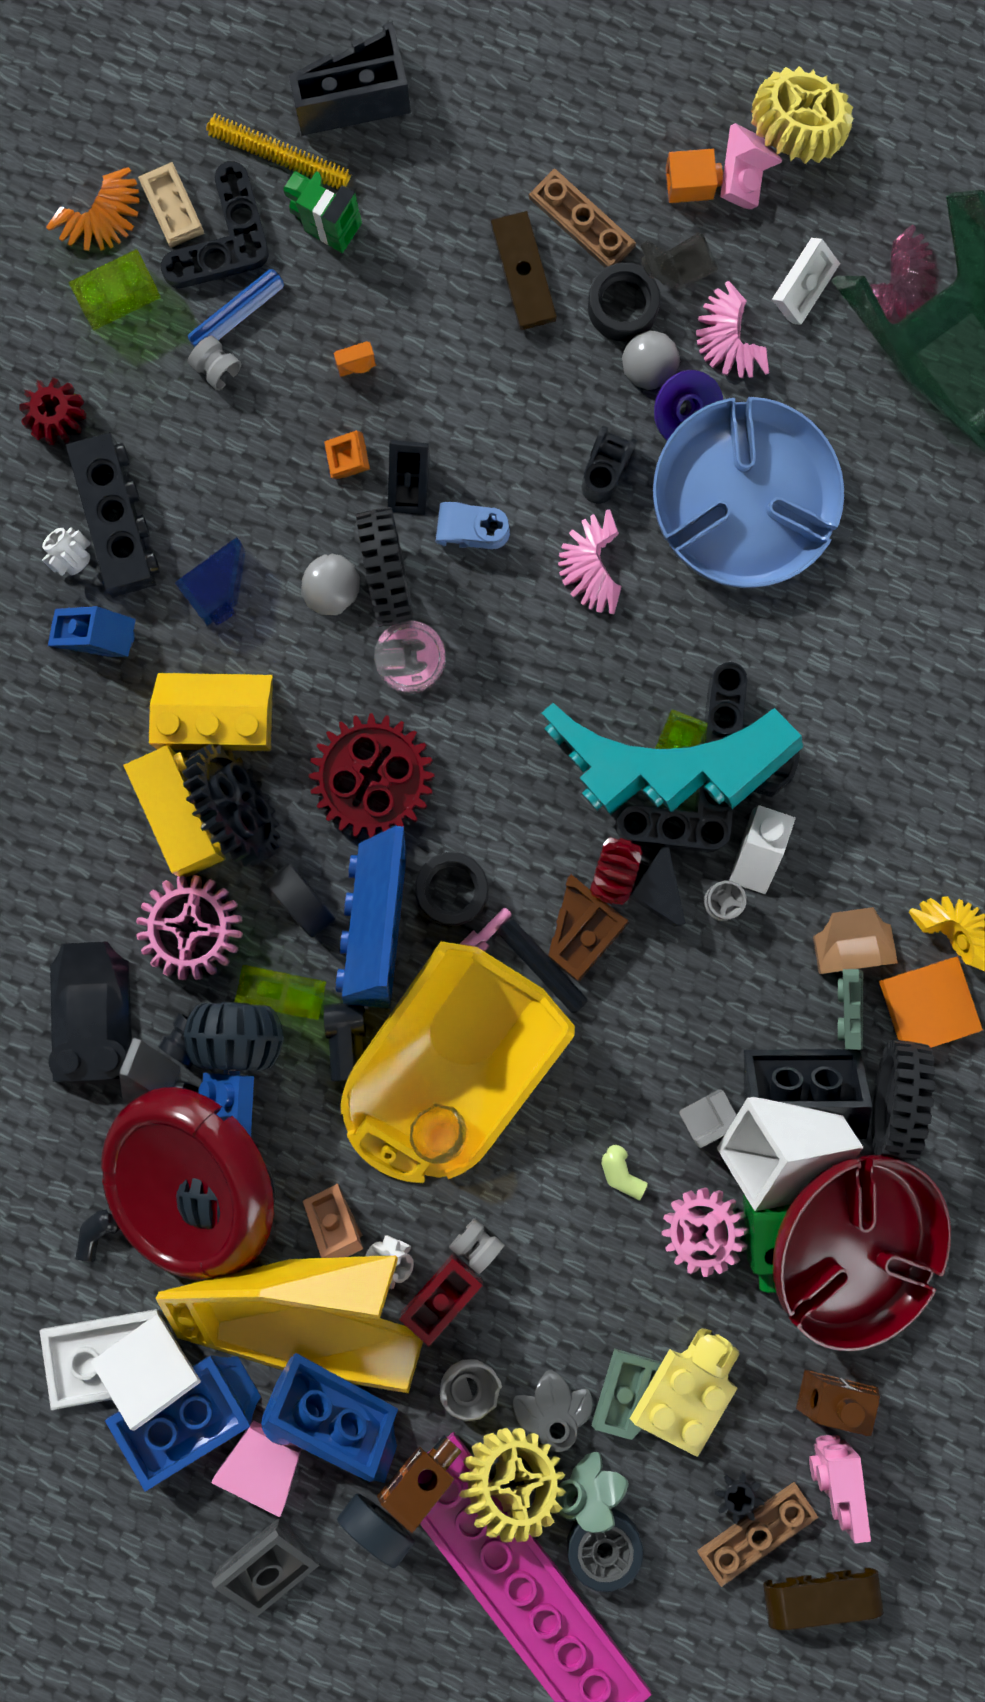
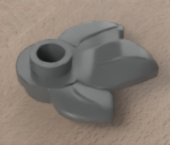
(553, 1405)

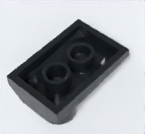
(89, 1012)

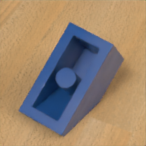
(92, 631)

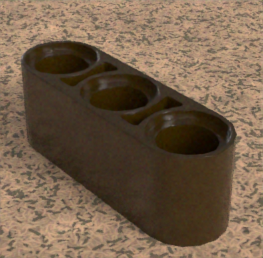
(823, 1600)

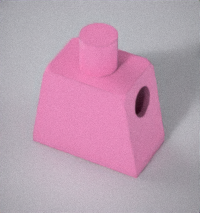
(259, 1470)

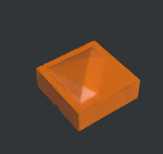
(355, 359)
(347, 455)

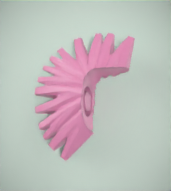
(724, 337)
(587, 565)

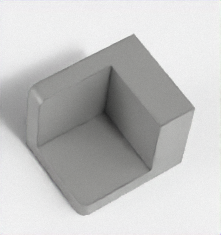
(708, 1118)

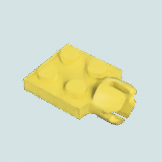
(689, 1393)

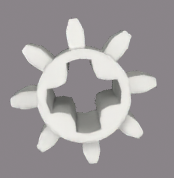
(66, 551)
(394, 1247)

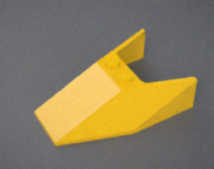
(306, 1308)

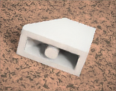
(762, 848)

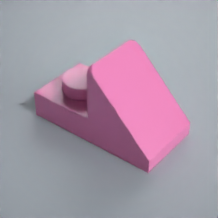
(744, 167)

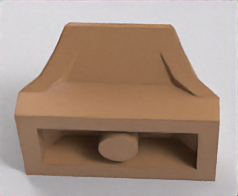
(854, 942)

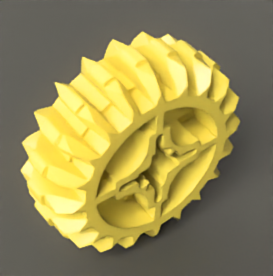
(802, 115)
(519, 1522)

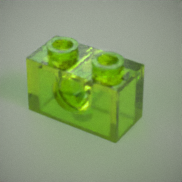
(115, 289)

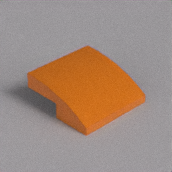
(931, 1004)

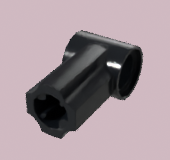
(345, 1033)

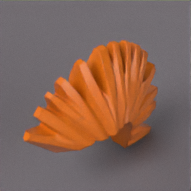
(104, 215)

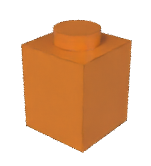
(692, 175)

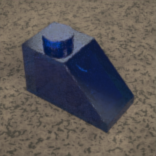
(215, 583)

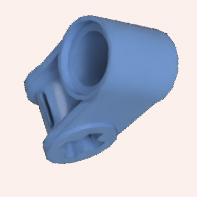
(468, 525)

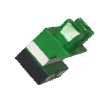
(324, 214)

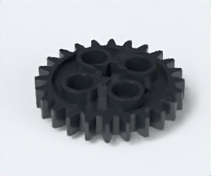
(231, 805)

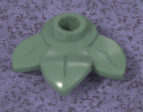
(596, 1493)

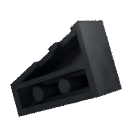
(353, 86)

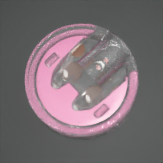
(410, 658)

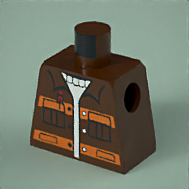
(840, 1402)
(411, 1500)

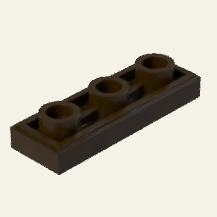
(517, 251)

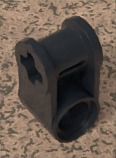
(608, 460)

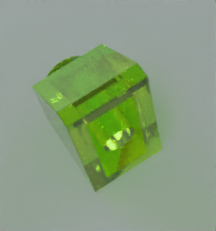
(281, 991)

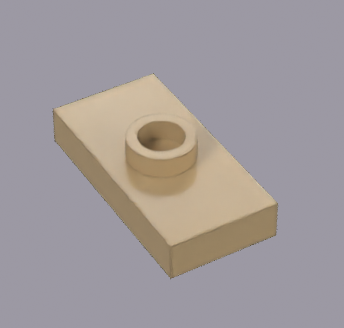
(171, 205)

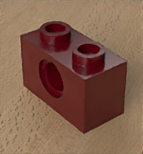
(441, 1299)

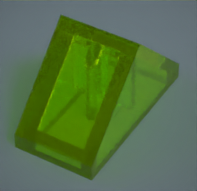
(680, 731)

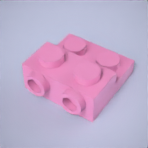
(841, 1477)

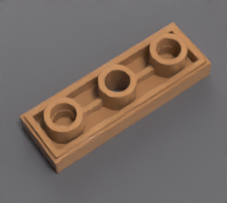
(597, 235)
(736, 1550)

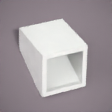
(782, 1148)

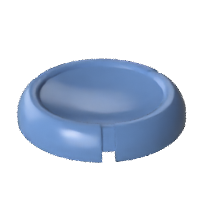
(748, 492)

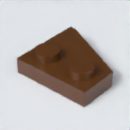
(583, 930)

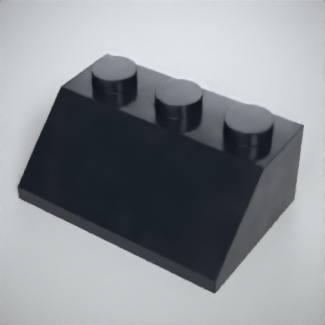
(812, 1079)

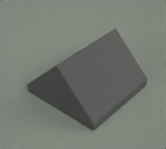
(265, 1568)

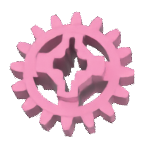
(717, 1240)

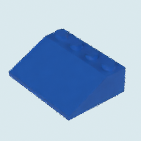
(373, 921)

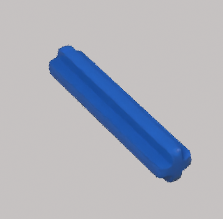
(238, 308)

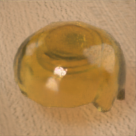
(439, 1134)

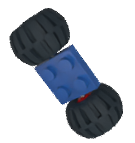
(231, 1040)

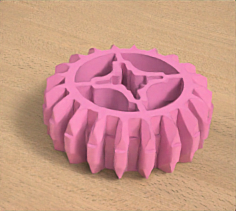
(188, 945)

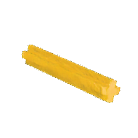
(276, 152)

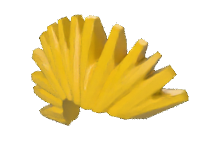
(960, 926)

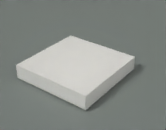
(145, 1372)

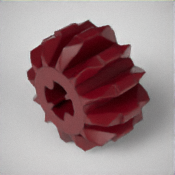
(38, 412)
(616, 871)

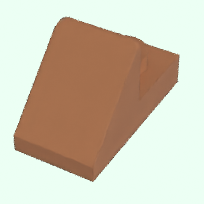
(333, 1224)

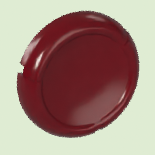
(158, 1146)
(861, 1252)

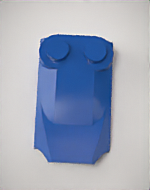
(331, 1419)
(190, 1425)

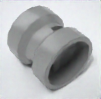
(213, 362)
(731, 900)
(483, 1252)

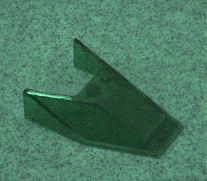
(944, 339)

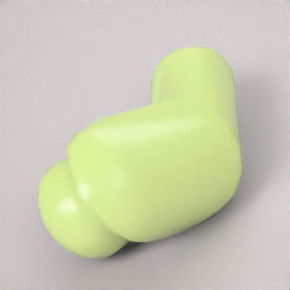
(618, 1175)

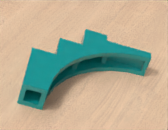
(729, 765)

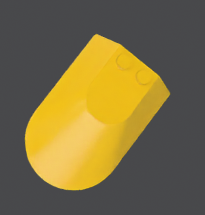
(460, 1039)

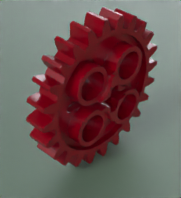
(341, 760)

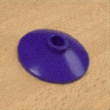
(689, 385)

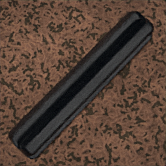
(542, 966)

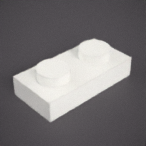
(806, 281)

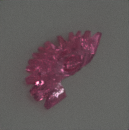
(907, 283)

